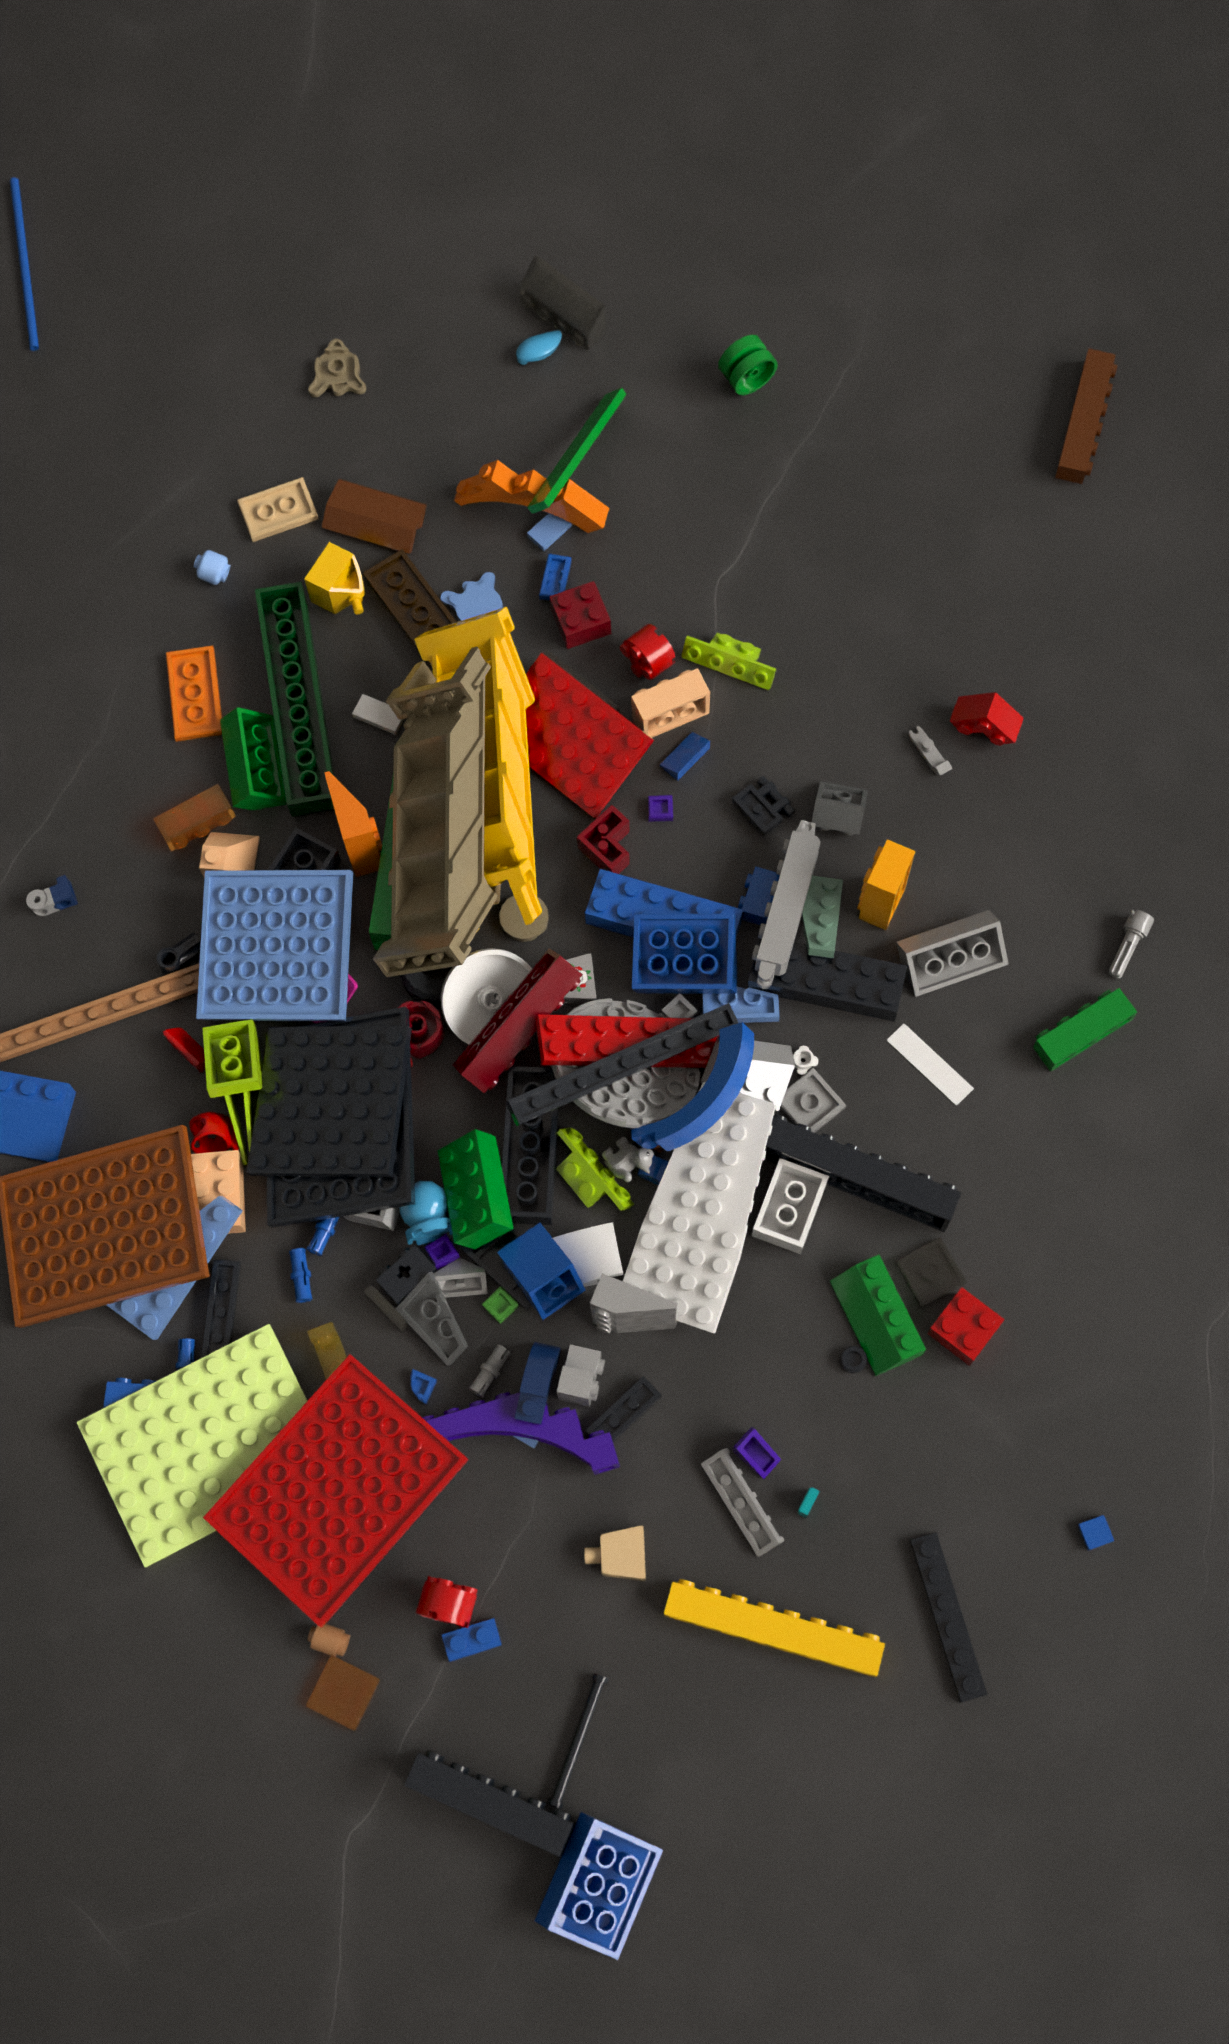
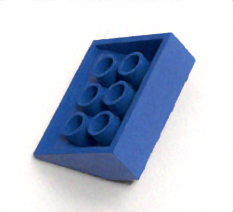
(684, 954)
(33, 1116)
(598, 1886)

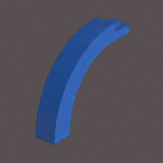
(714, 1098)

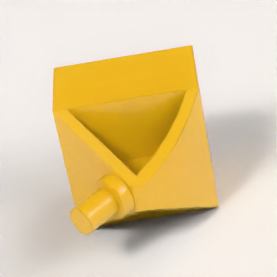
(336, 581)

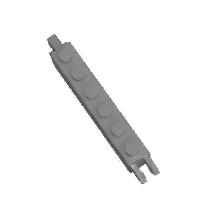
(787, 904)

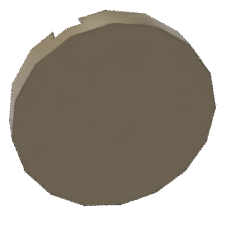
(514, 925)

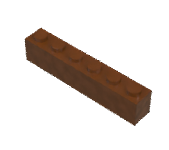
(1085, 416)

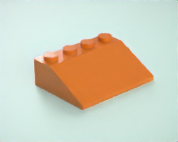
(357, 829)

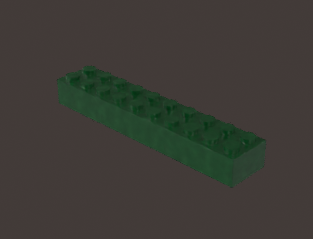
(295, 697)

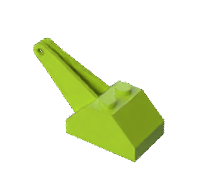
(234, 1067)

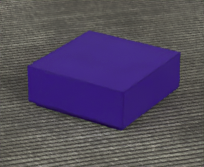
(660, 808)
(442, 1252)

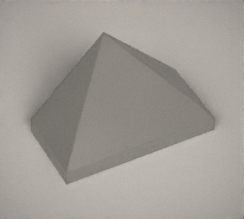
(461, 1279)

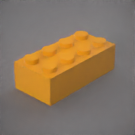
(885, 884)

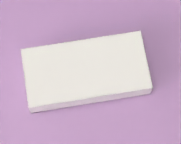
(377, 714)

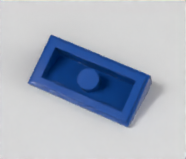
(685, 755)

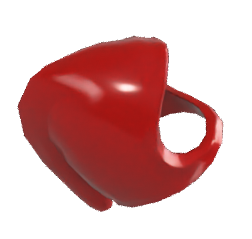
(216, 1124)

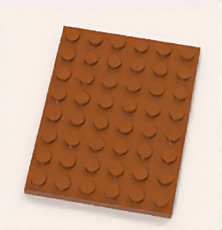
(102, 1227)

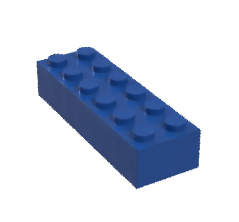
(620, 897)

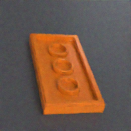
(194, 693)

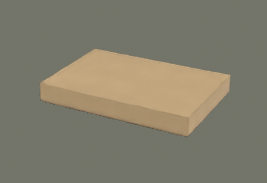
(277, 509)

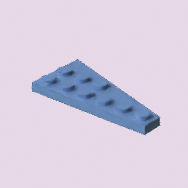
(154, 1310)

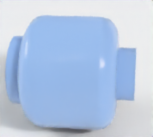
(212, 567)

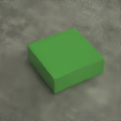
(500, 1305)

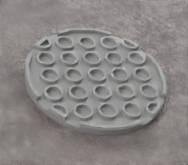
(641, 1096)

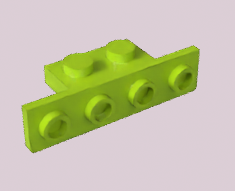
(731, 658)
(587, 1175)

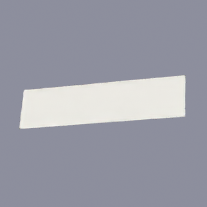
(930, 1064)

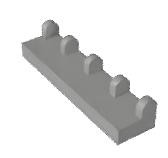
(741, 1502)

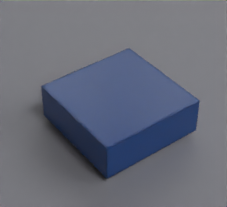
(1095, 1532)

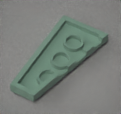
(822, 915)

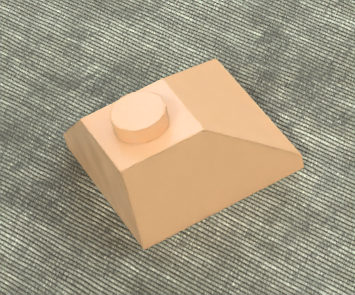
(229, 852)

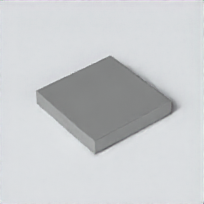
(811, 1101)

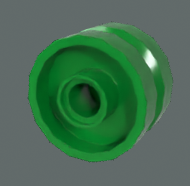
(747, 364)

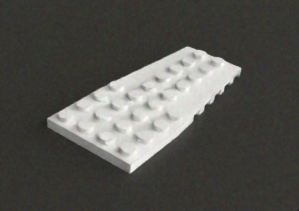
(702, 1214)

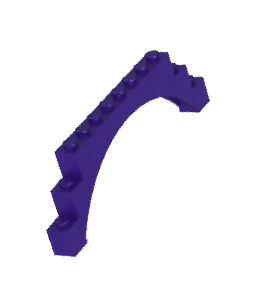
(560, 1430)

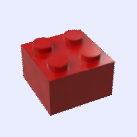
(965, 1326)

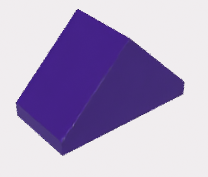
(756, 1453)

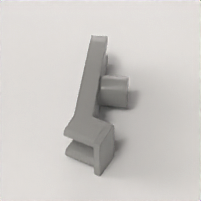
(929, 751)

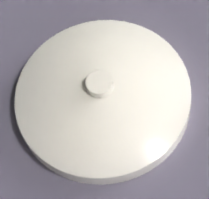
(479, 989)

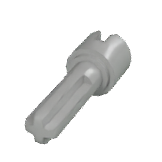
(1136, 929)

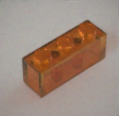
(194, 818)

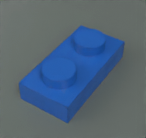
(471, 1640)

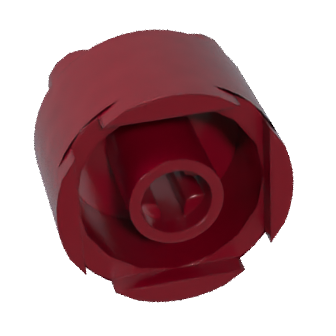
(431, 1035)

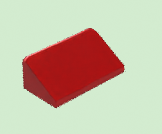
(186, 1047)

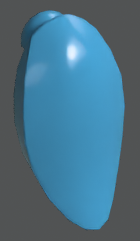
(538, 347)

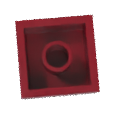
(580, 615)

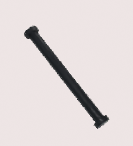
(577, 1741)

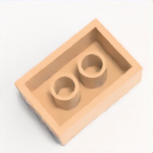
(671, 703)
(221, 1175)

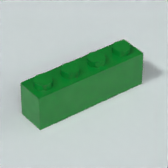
(1084, 1029)

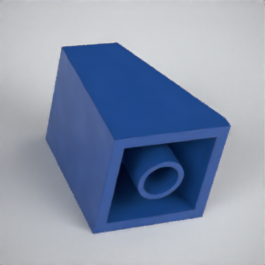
(541, 1270)

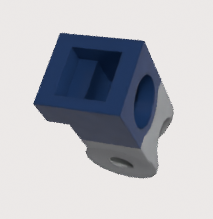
(52, 898)

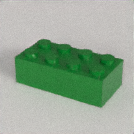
(475, 1189)

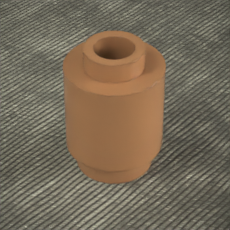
(328, 1640)

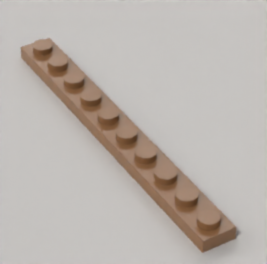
(99, 1013)

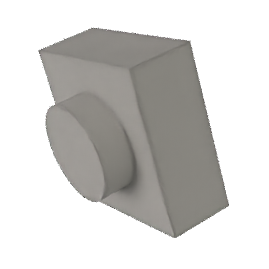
(679, 1008)

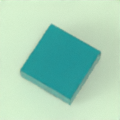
(808, 1502)

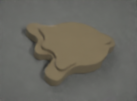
(337, 370)

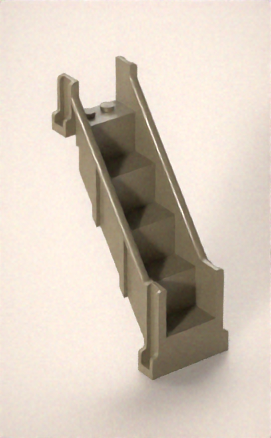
(437, 820)

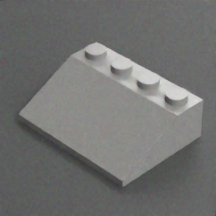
(627, 1308)

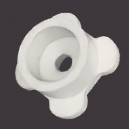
(802, 1067)

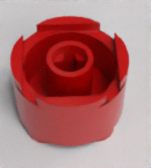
(648, 652)
(447, 1602)

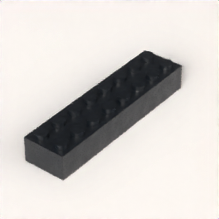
(864, 1174)

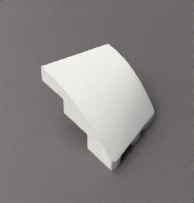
(592, 1252)

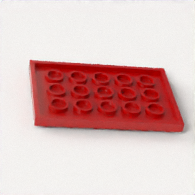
(579, 738)

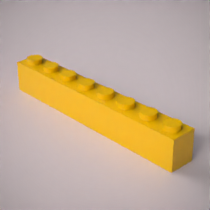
(774, 1629)

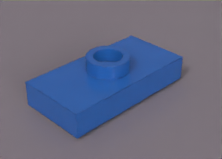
(555, 576)

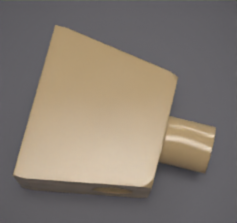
(620, 1554)

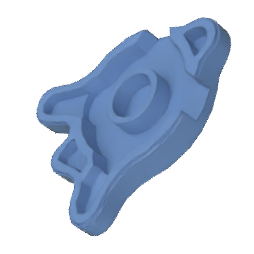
(476, 598)

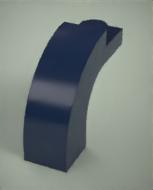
(536, 1382)

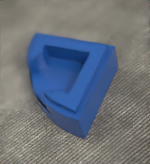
(422, 1385)

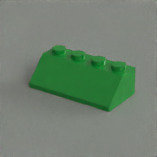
(252, 759)
(877, 1315)

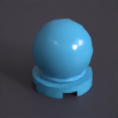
(428, 1215)

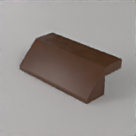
(373, 515)

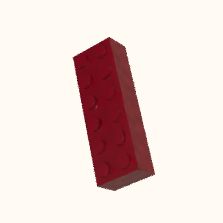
(515, 1020)

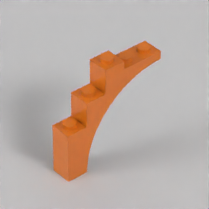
(502, 484)

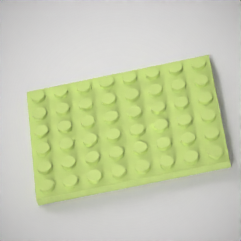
(190, 1438)

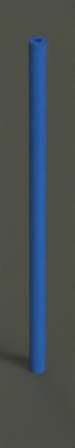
(24, 264)

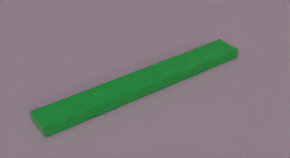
(576, 451)

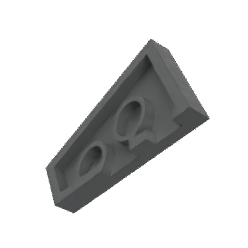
(433, 1320)

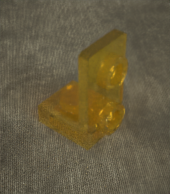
(328, 1347)

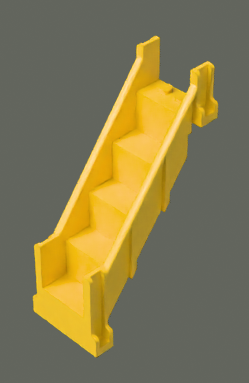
(507, 778)

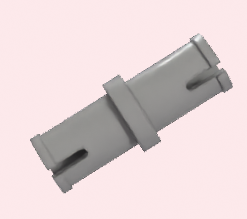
(489, 1370)

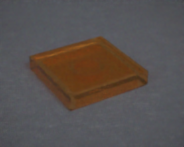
(343, 1692)

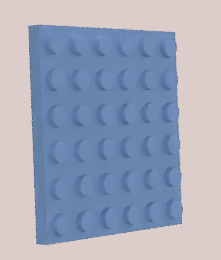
(275, 945)

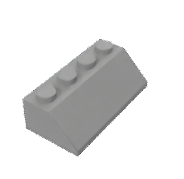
(953, 952)

